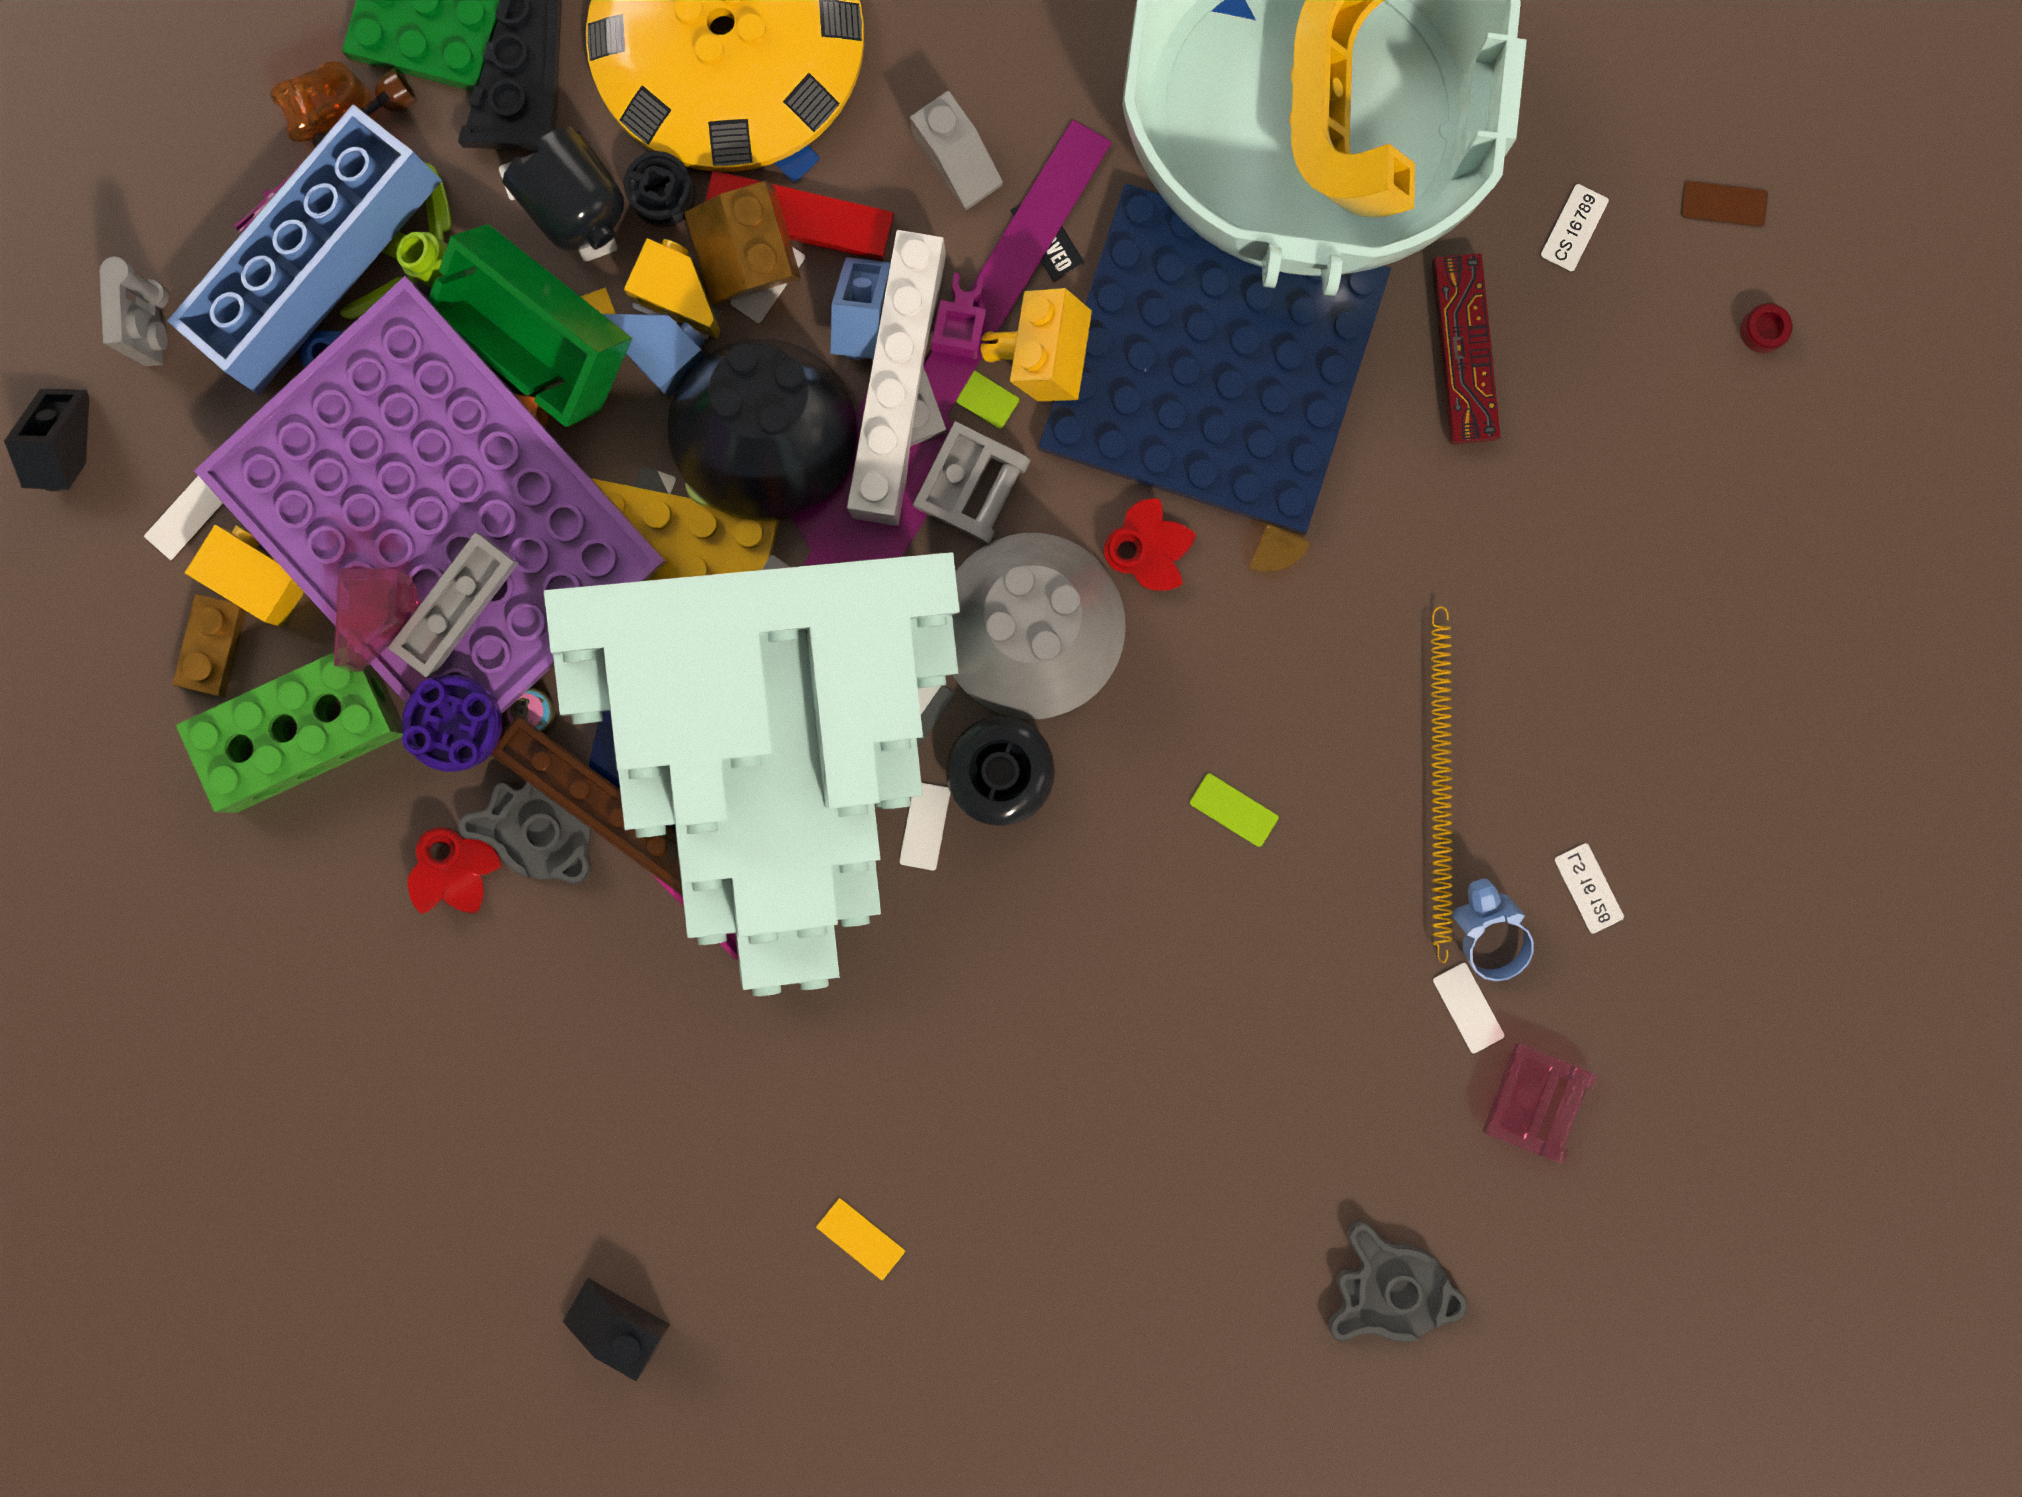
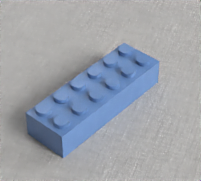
(305, 250)

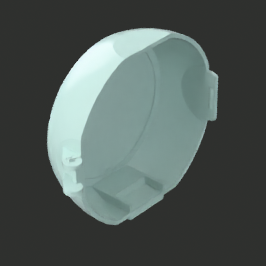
(1214, 129)

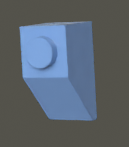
(858, 307)
(661, 347)

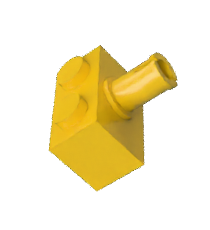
(1047, 347)

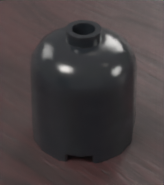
(567, 191)

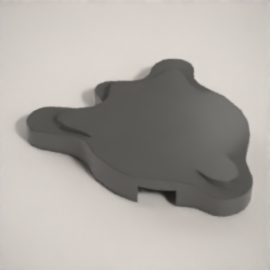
(532, 834)
(1393, 1292)

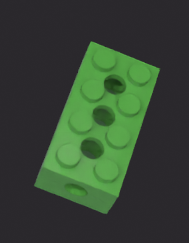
(264, 715)

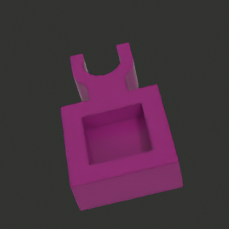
(960, 323)

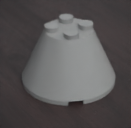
(1036, 626)

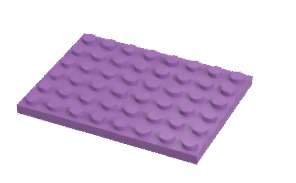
(396, 460)

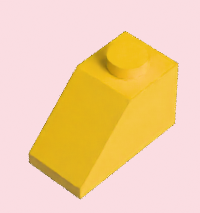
(671, 286)

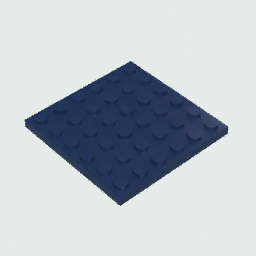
(1208, 374)

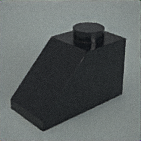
(50, 439)
(615, 1329)

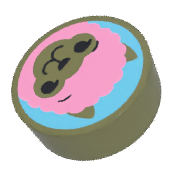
(533, 707)

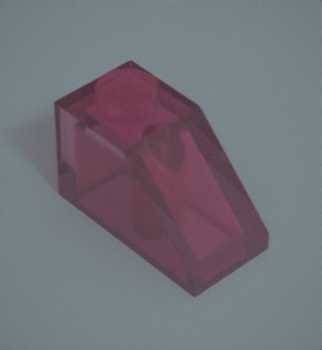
(370, 613)

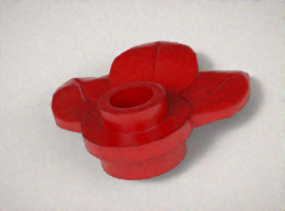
(1156, 546)
(451, 879)

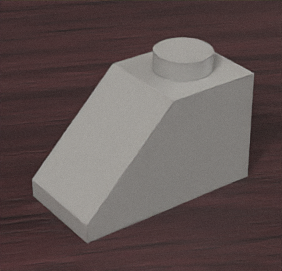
(955, 150)

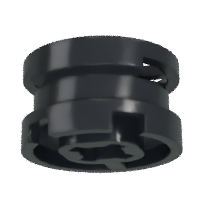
(659, 188)

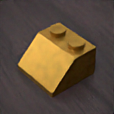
(742, 242)

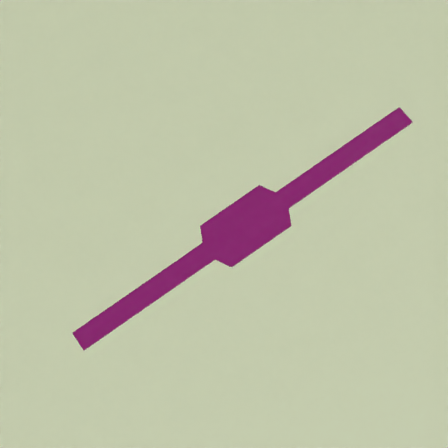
(828, 525)

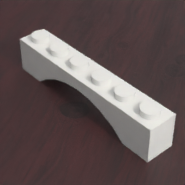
(895, 378)

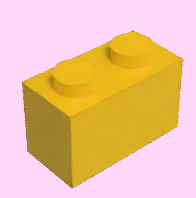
(245, 575)

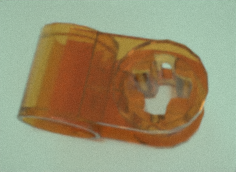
(314, 100)

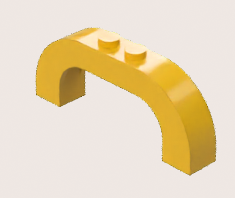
(1362, 183)

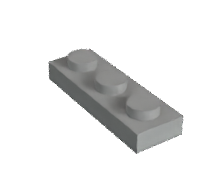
(453, 605)

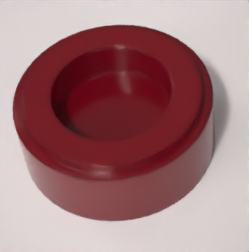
(1766, 328)

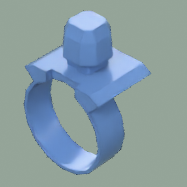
(1483, 910)

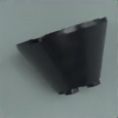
(762, 429)

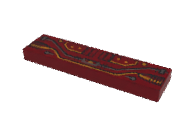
(1466, 349)

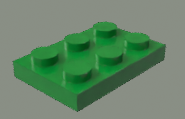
(423, 37)

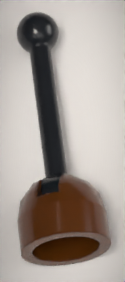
(390, 92)

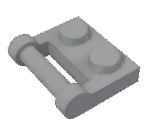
(128, 326)
(957, 476)

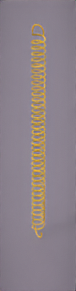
(1441, 780)

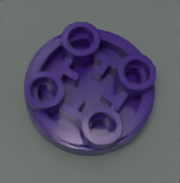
(451, 723)

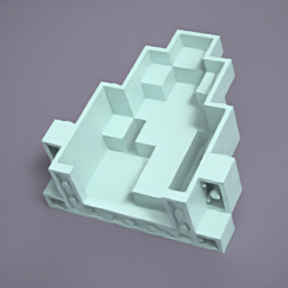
(766, 732)

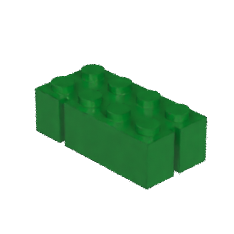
(528, 324)

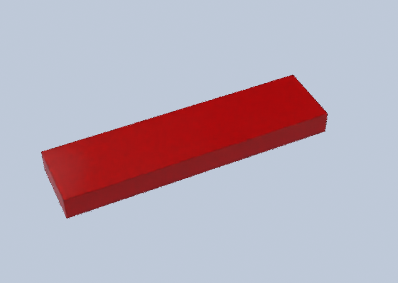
(822, 219)

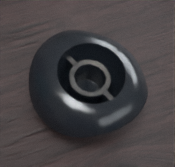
(1000, 771)

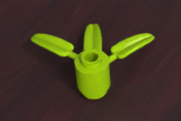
(416, 252)

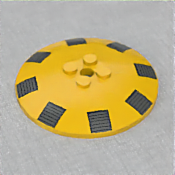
(728, 96)

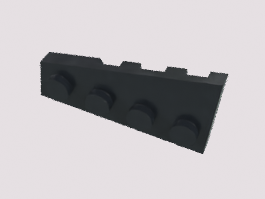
(519, 78)

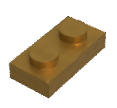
(209, 645)

